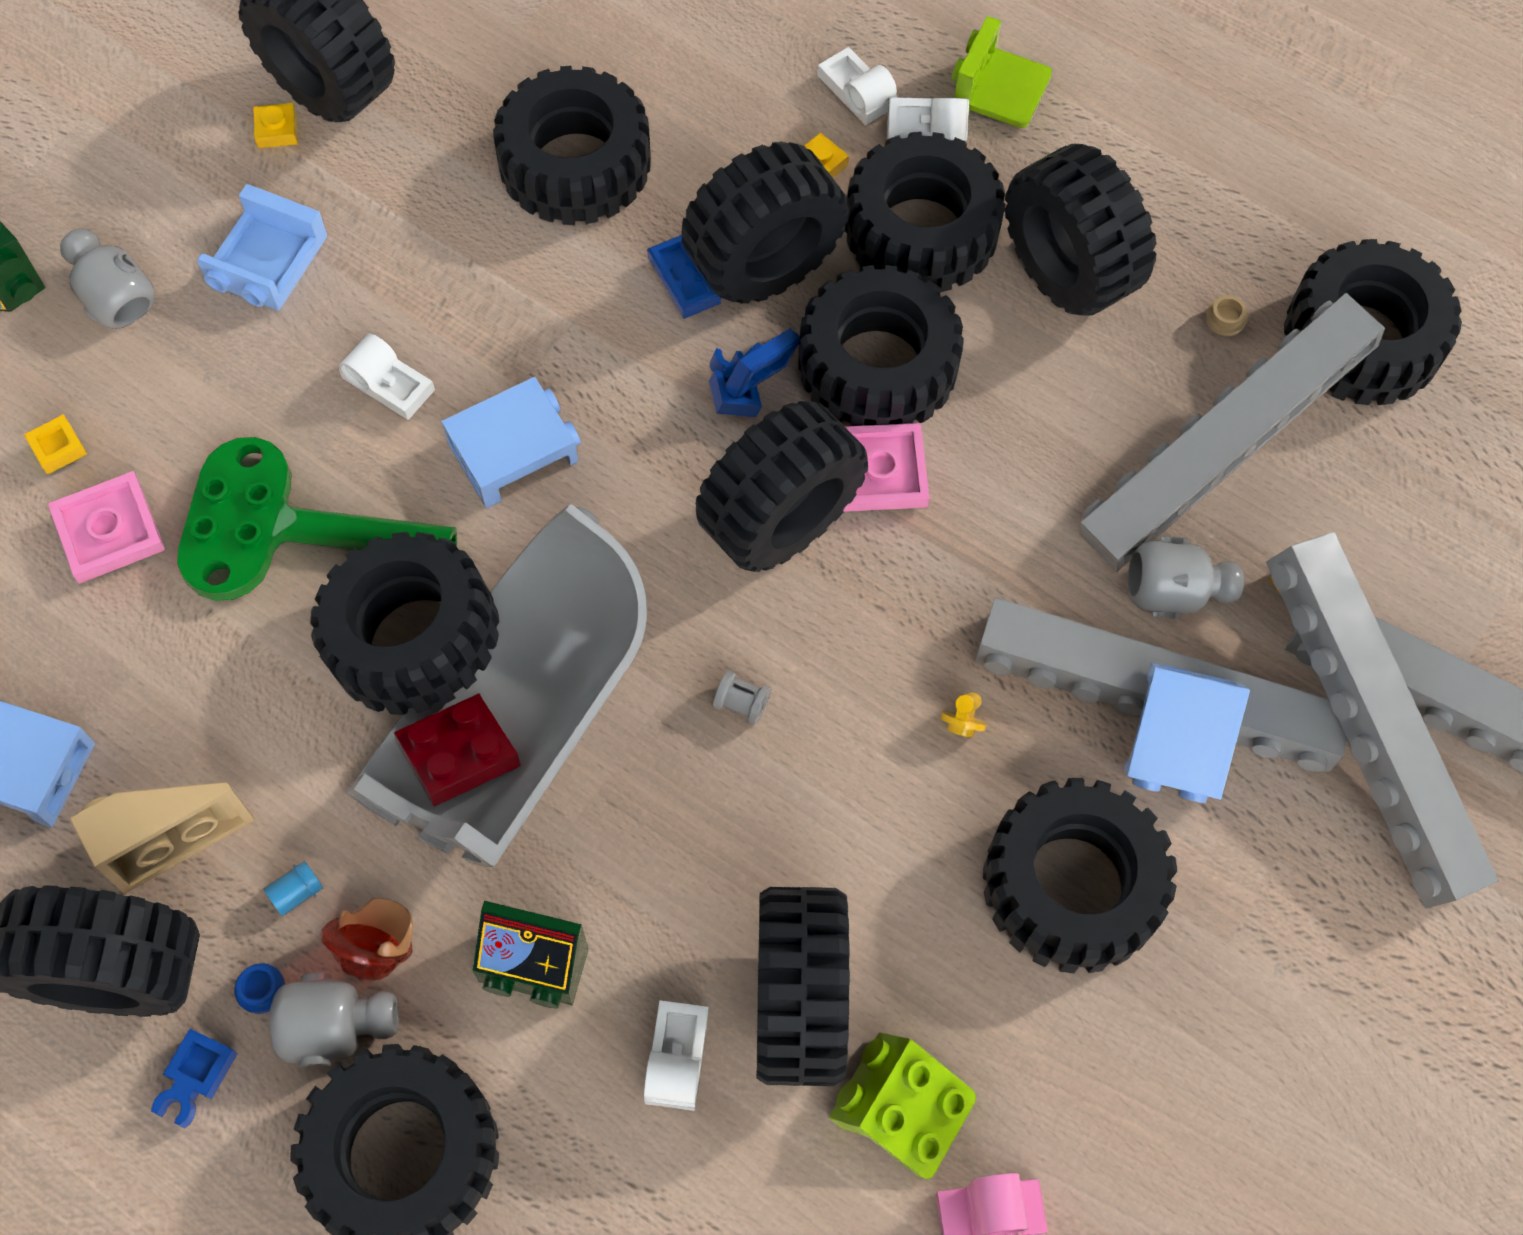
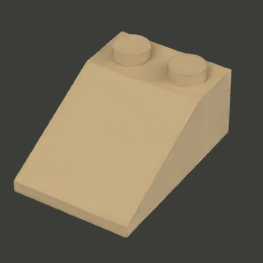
(152, 830)

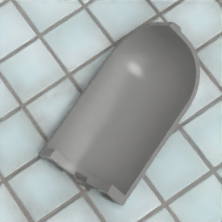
(565, 638)

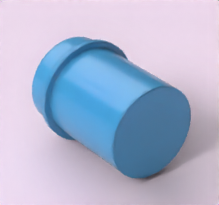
(293, 888)

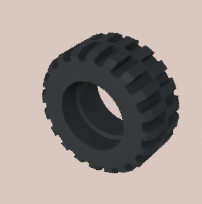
(321, 52)
(565, 105)
(931, 171)
(764, 222)
(1080, 229)
(1404, 291)
(890, 304)
(781, 485)
(379, 582)
(1115, 829)
(95, 951)
(803, 986)
(345, 1106)

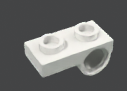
(858, 86)
(928, 116)
(378, 372)
(676, 1055)

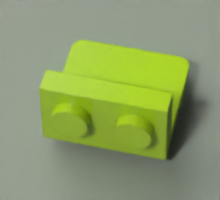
(999, 81)
(904, 1103)

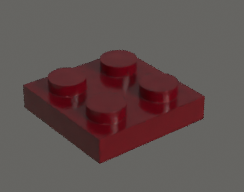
(457, 749)

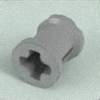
(741, 697)

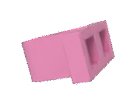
(993, 1207)

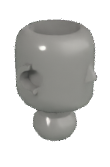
(106, 280)
(1179, 578)
(325, 1019)

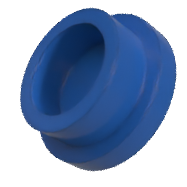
(257, 987)

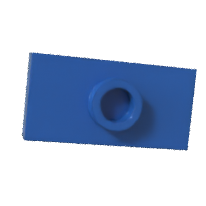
(682, 278)
(762, 363)

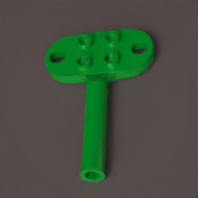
(245, 515)

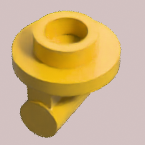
(963, 720)

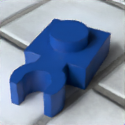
(747, 404)
(196, 1069)

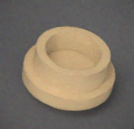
(1226, 315)

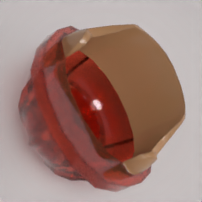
(371, 939)

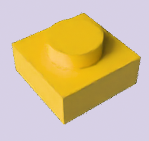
(275, 125)
(829, 154)
(55, 444)

